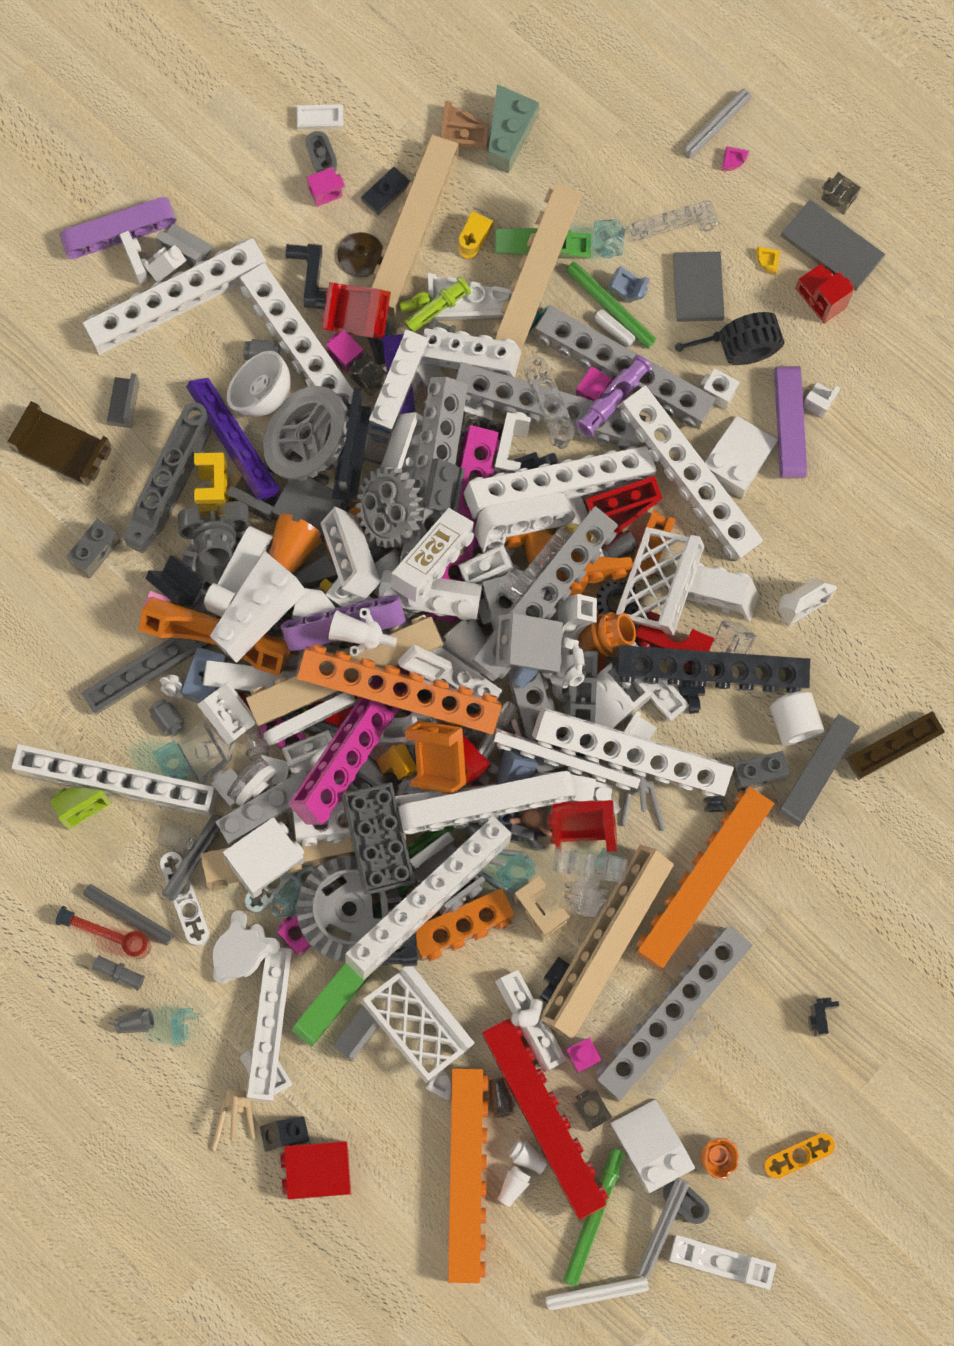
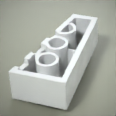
(256, 607)

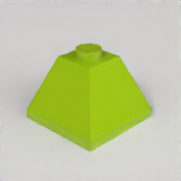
(78, 804)

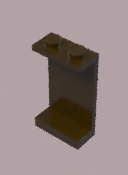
(59, 445)

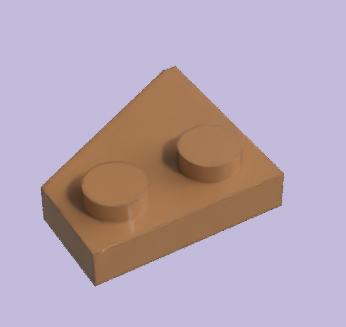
(464, 128)

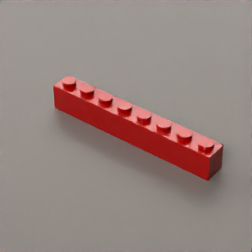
(544, 1119)

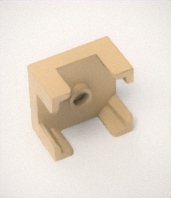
(534, 913)

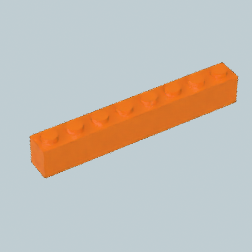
(704, 879)
(466, 1176)

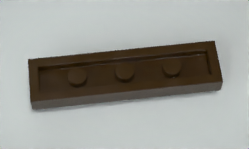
(895, 745)

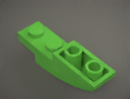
(515, 242)

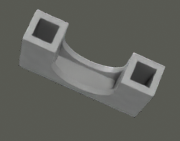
(260, 809)

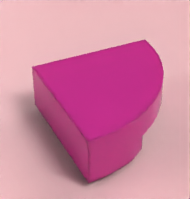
(734, 158)

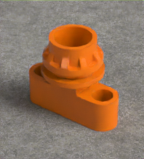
(607, 633)

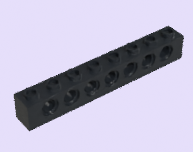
(796, 669)

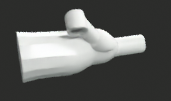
(366, 634)

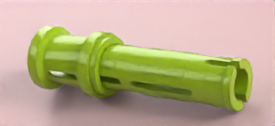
(447, 298)

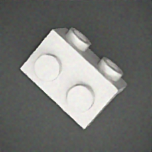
(227, 713)

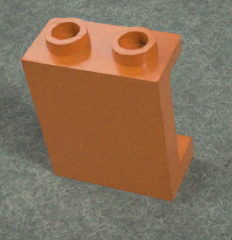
(438, 757)

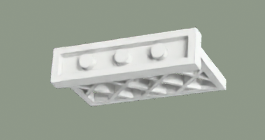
(680, 579)
(436, 1015)

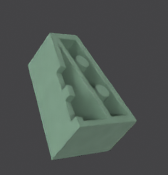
(510, 127)

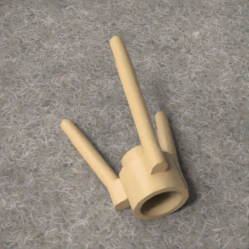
(234, 1102)

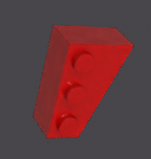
(627, 502)

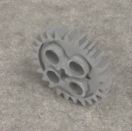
(389, 507)

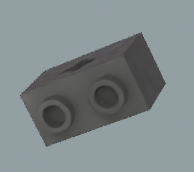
(93, 548)
(760, 771)

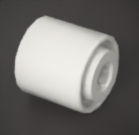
(796, 718)

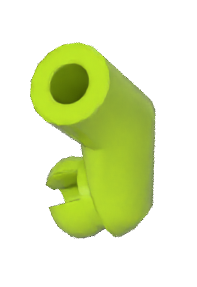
(416, 302)

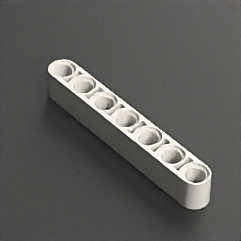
(486, 802)

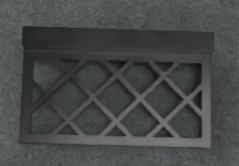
(352, 455)

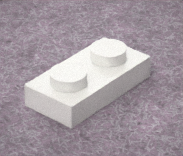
(132, 248)

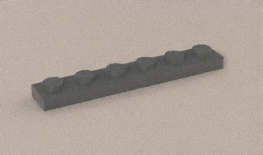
(140, 672)

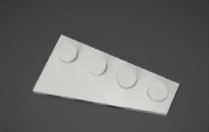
(482, 304)

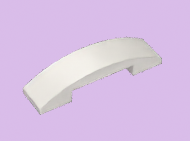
(722, 1262)

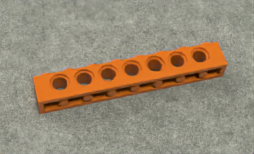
(483, 720)

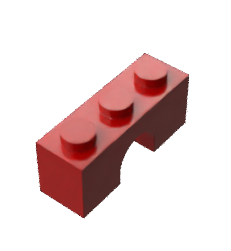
(656, 638)

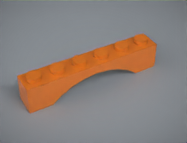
(174, 621)

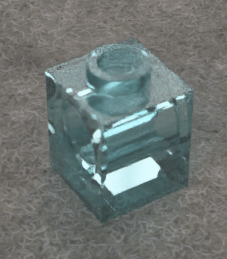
(605, 230)
(168, 752)
(512, 883)

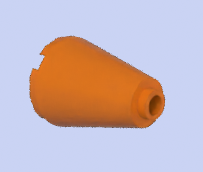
(293, 542)

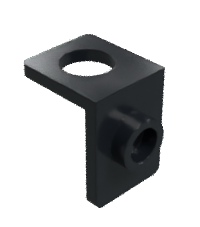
(286, 1133)

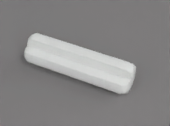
(614, 328)

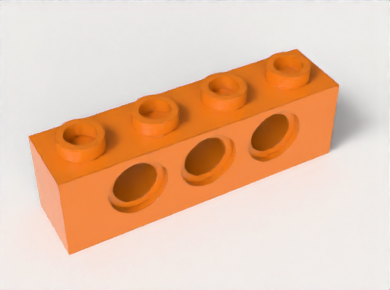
(494, 902)

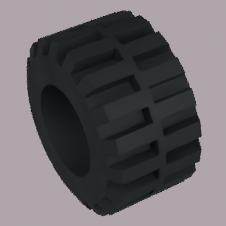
(751, 338)

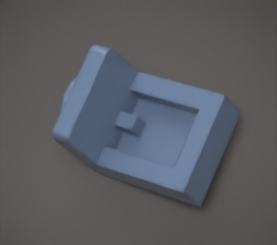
(628, 285)

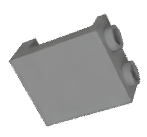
(529, 643)
(431, 858)

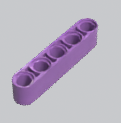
(106, 230)
(790, 422)
(316, 627)

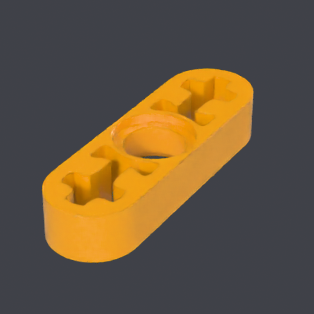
(802, 1145)

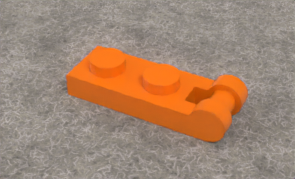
(655, 541)

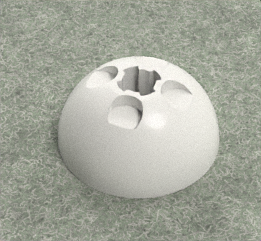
(259, 385)

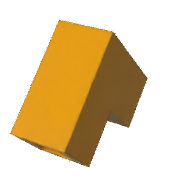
(399, 761)

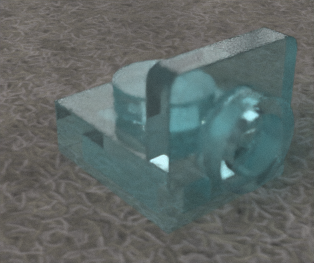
(180, 1031)

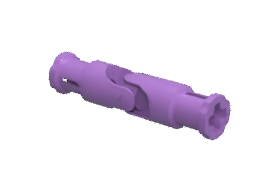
(605, 405)

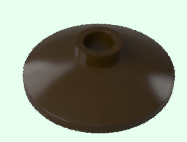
(360, 264)

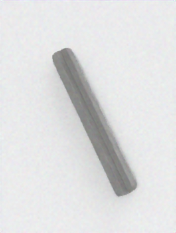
(716, 123)
(663, 1227)

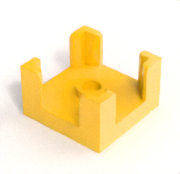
(214, 468)

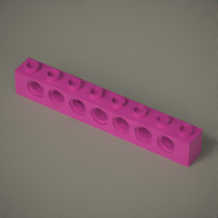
(487, 442)
(344, 757)

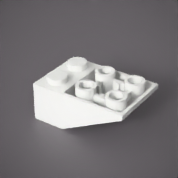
(616, 699)

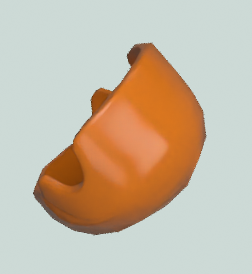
(719, 1158)

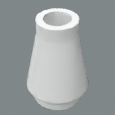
(526, 1156)
(515, 1183)

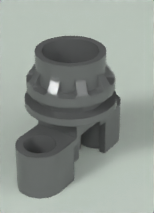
(215, 535)

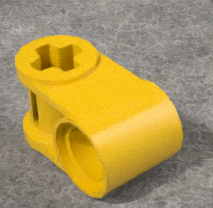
(474, 235)

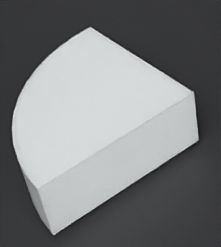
(440, 1085)

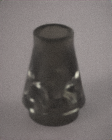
(500, 1099)

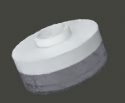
(252, 782)

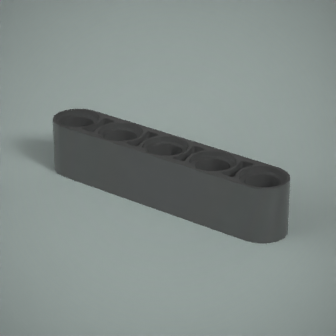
(818, 770)

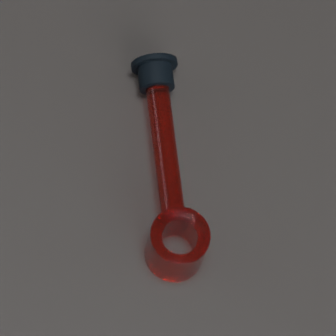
(68, 918)

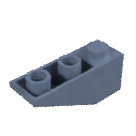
(514, 768)

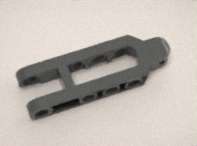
(181, 445)

